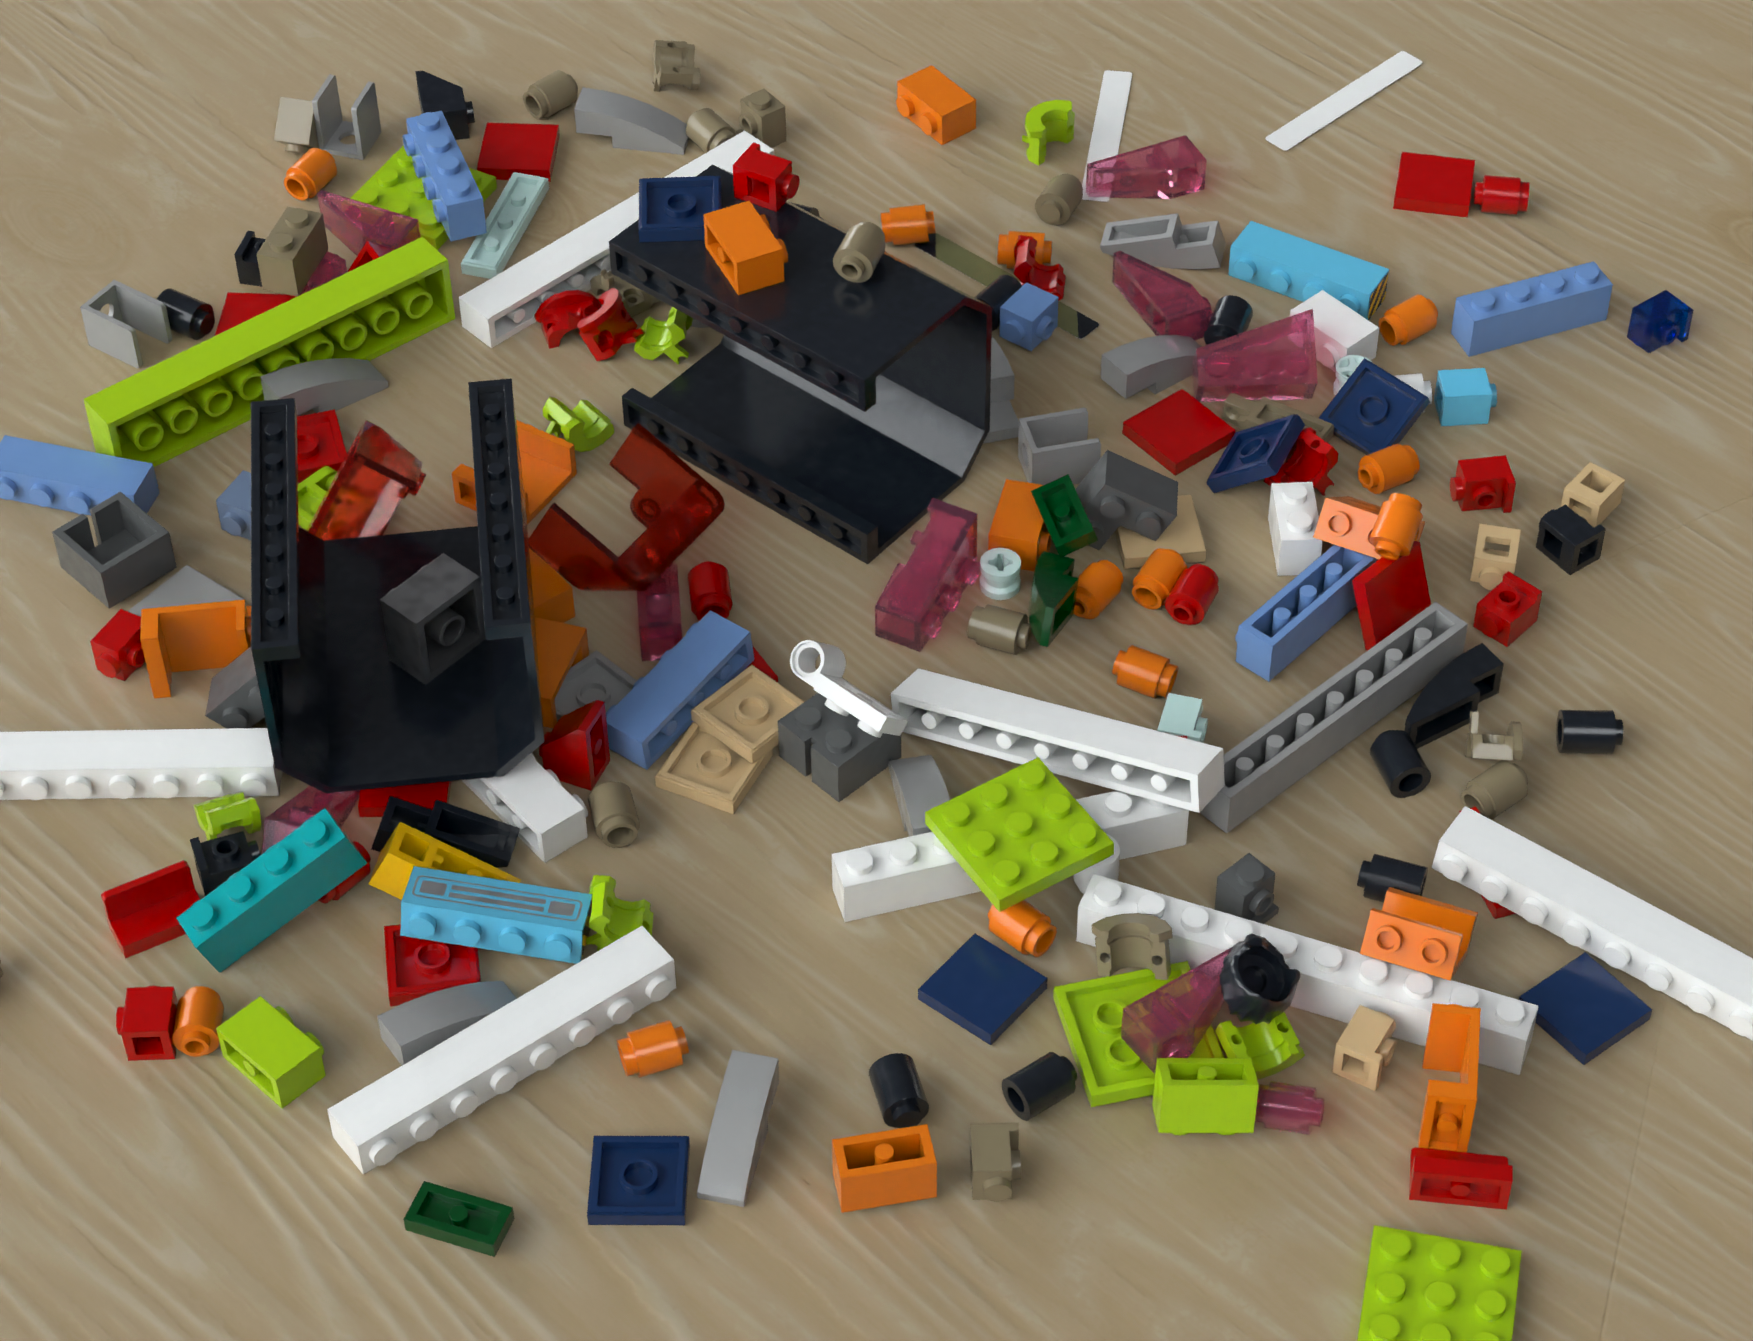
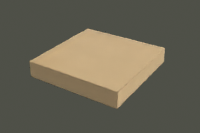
(1181, 536)
(746, 713)
(709, 771)

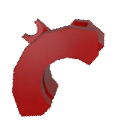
(1030, 271)
(563, 312)
(608, 327)
(1309, 462)

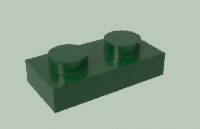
(1064, 515)
(459, 1218)

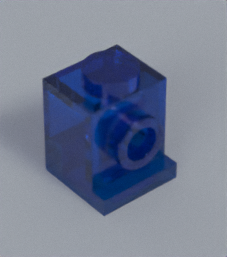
(1659, 321)

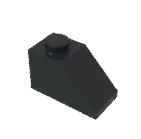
(438, 95)

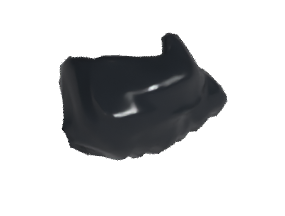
(1257, 980)

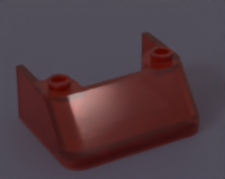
(367, 487)
(669, 502)

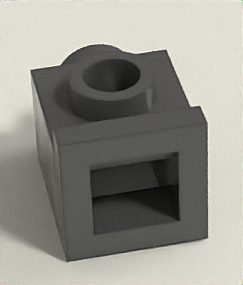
(1247, 890)

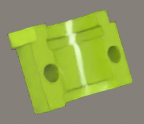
(1048, 123)
(664, 336)
(582, 426)
(228, 812)
(612, 916)
(1268, 1045)

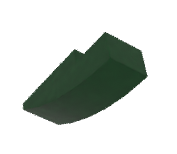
(1051, 596)

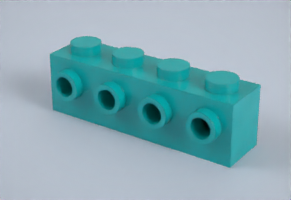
(271, 890)

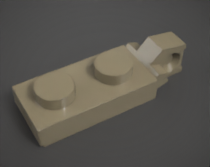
(1250, 413)

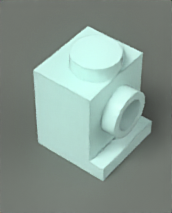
(1183, 717)

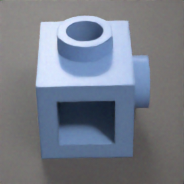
(1029, 316)

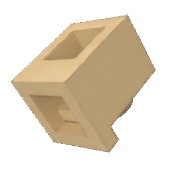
(1594, 493)
(1492, 564)
(1365, 1047)

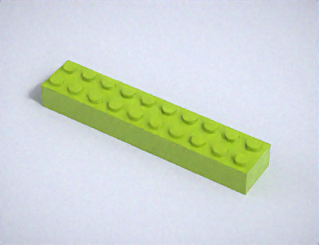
(215, 381)

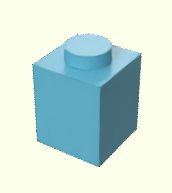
(1464, 396)

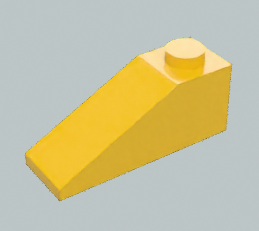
(412, 848)

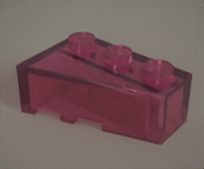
(1261, 362)
(932, 579)

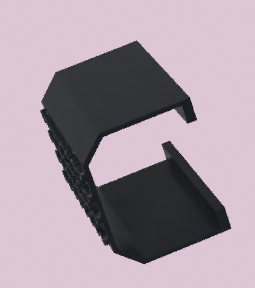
(825, 389)
(318, 634)

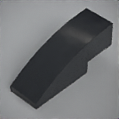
(1453, 694)
(462, 829)

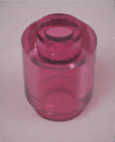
(1289, 1107)

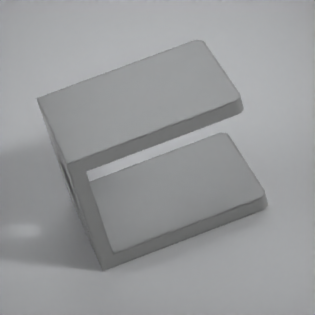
(332, 128)
(128, 310)
(1057, 446)

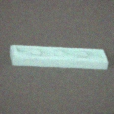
(505, 225)

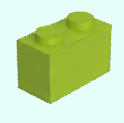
(272, 1051)
(1205, 1095)

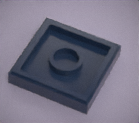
(675, 207)
(1374, 409)
(1255, 453)
(982, 988)
(1586, 1008)
(639, 1180)

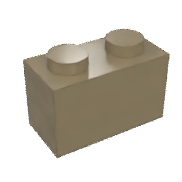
(292, 251)

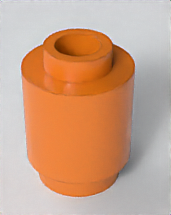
(310, 174)
(908, 224)
(1006, 248)
(1408, 320)
(1388, 468)
(1396, 526)
(1157, 578)
(1097, 588)
(1145, 672)
(1023, 928)
(196, 1021)
(652, 1049)

